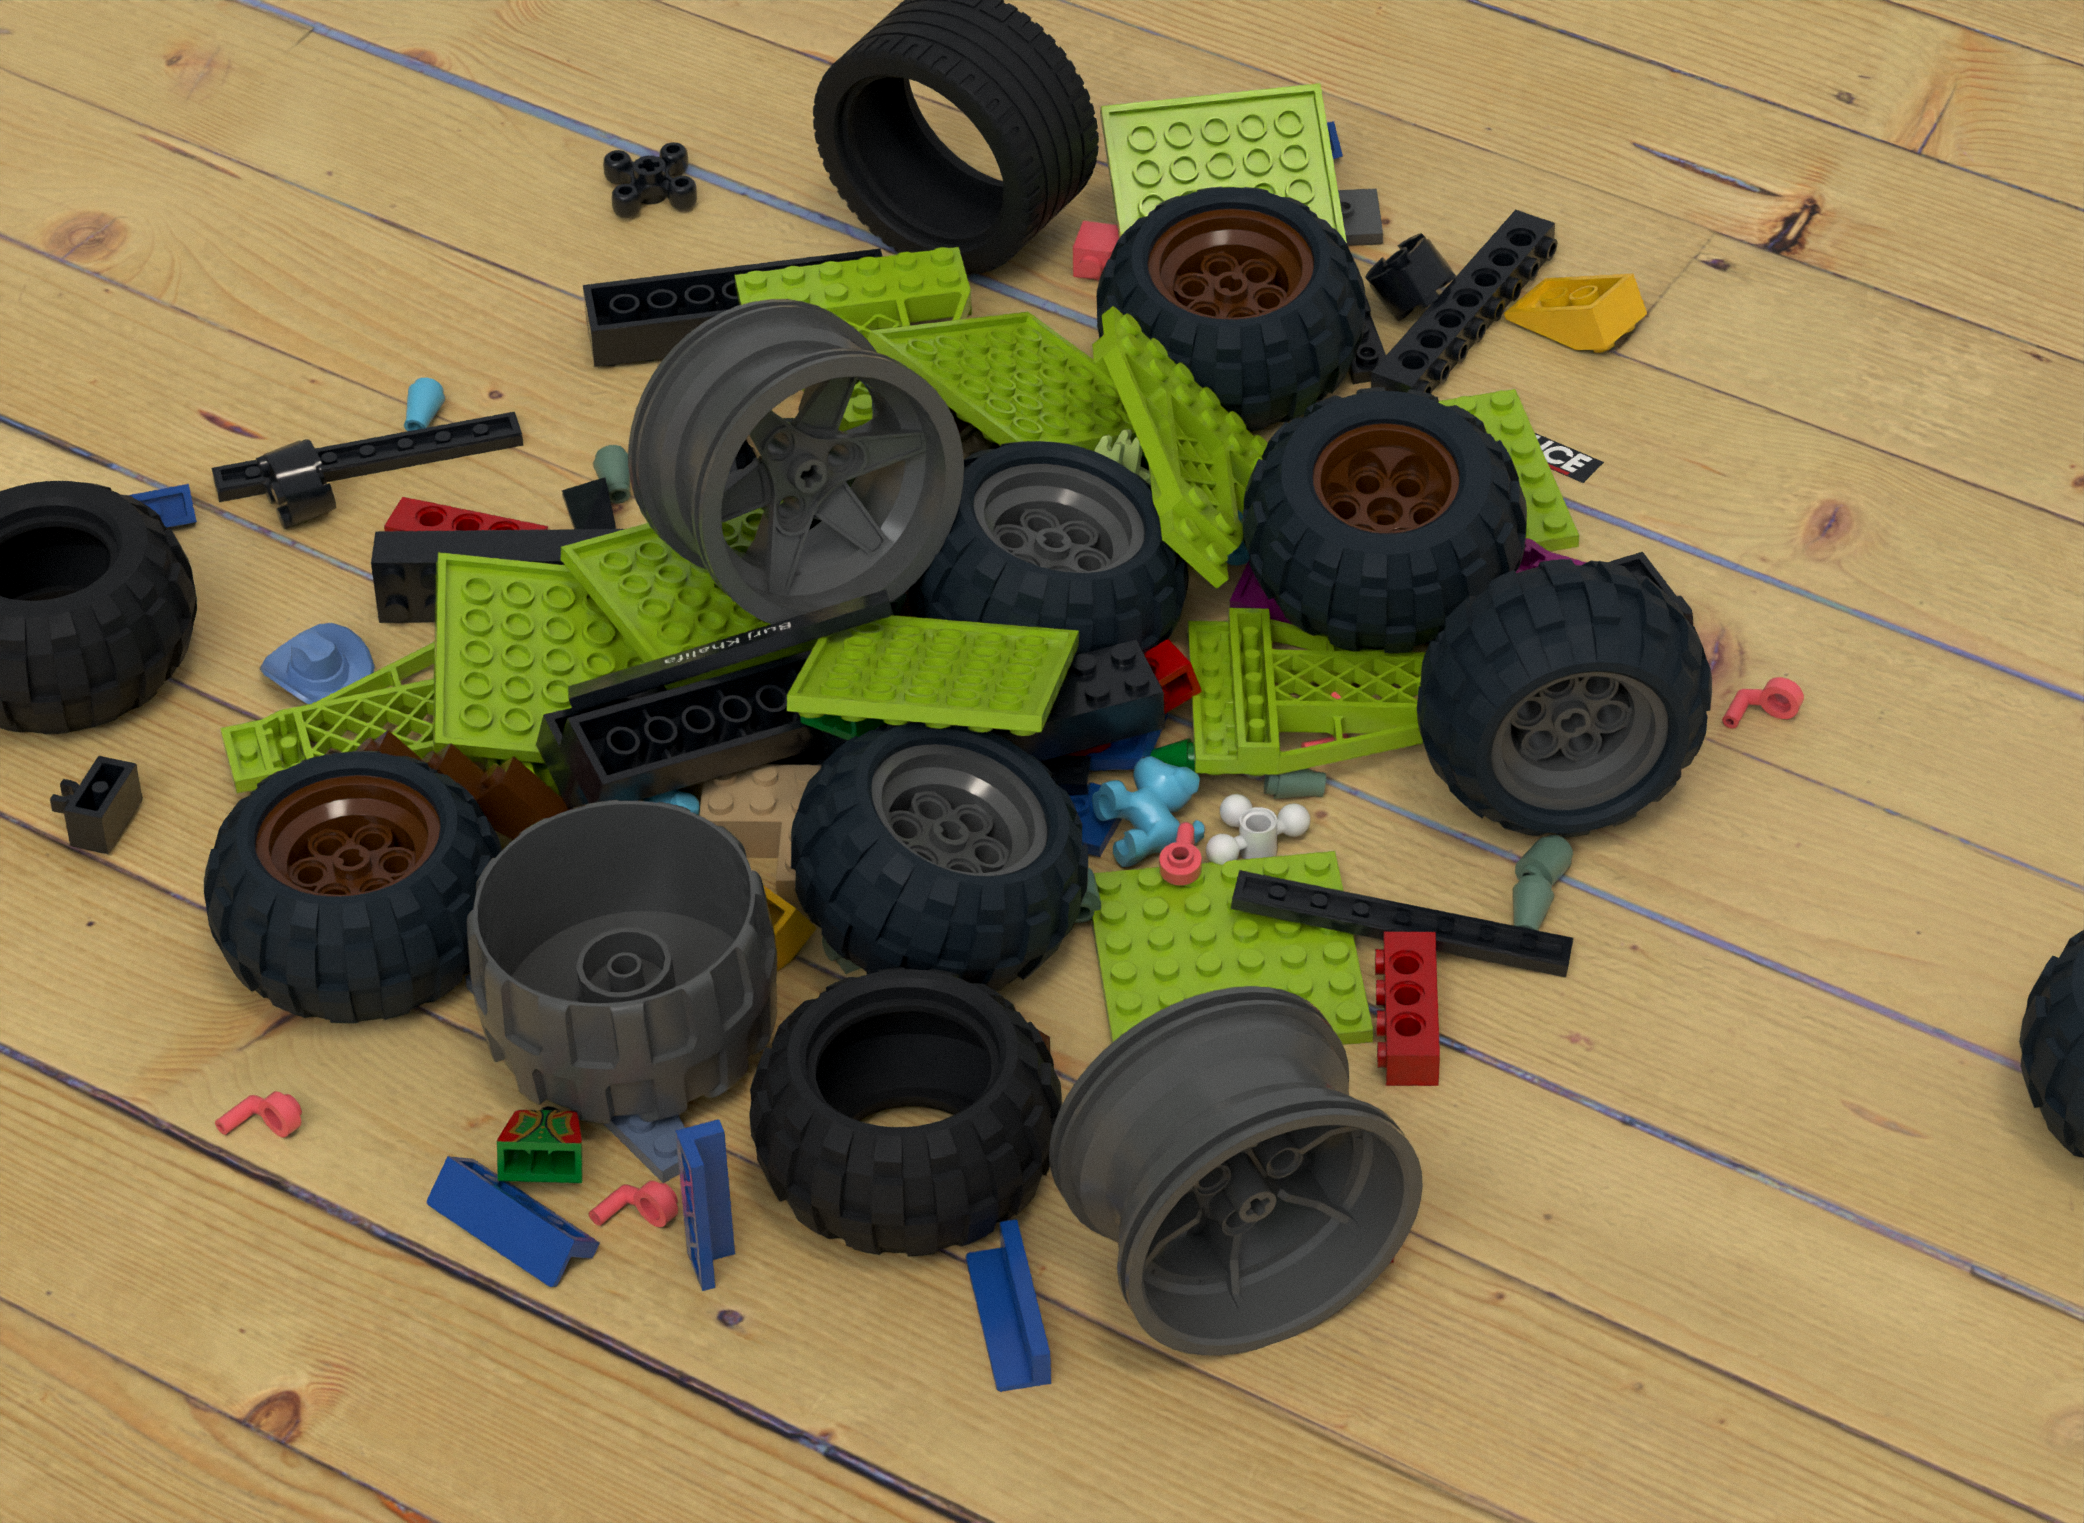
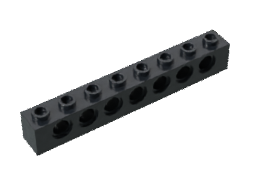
(1468, 306)

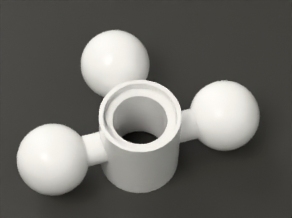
(1256, 829)

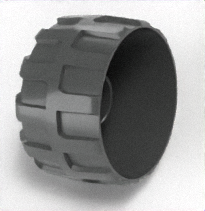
(623, 960)

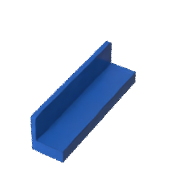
(508, 1219)
(1010, 1312)

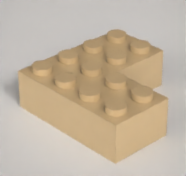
(760, 813)

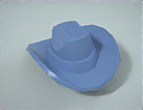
(319, 662)

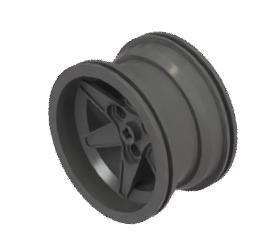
(722, 391)
(1234, 1170)

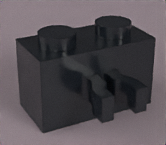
(100, 805)

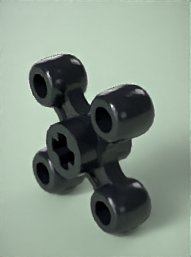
(650, 180)

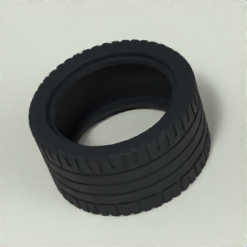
(1007, 84)

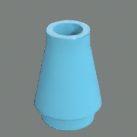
(423, 403)

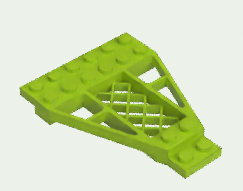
(870, 296)
(1192, 445)
(1243, 710)
(283, 737)

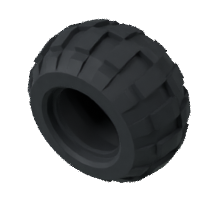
(88, 606)
(899, 1044)

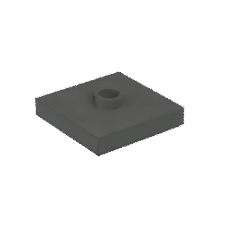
(1361, 216)

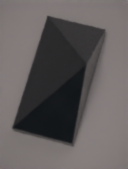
(589, 505)

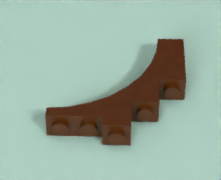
(506, 793)

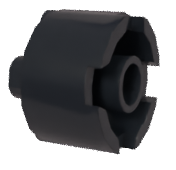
(1410, 276)
(296, 483)

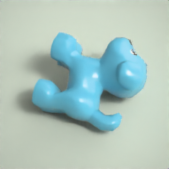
(1160, 792)

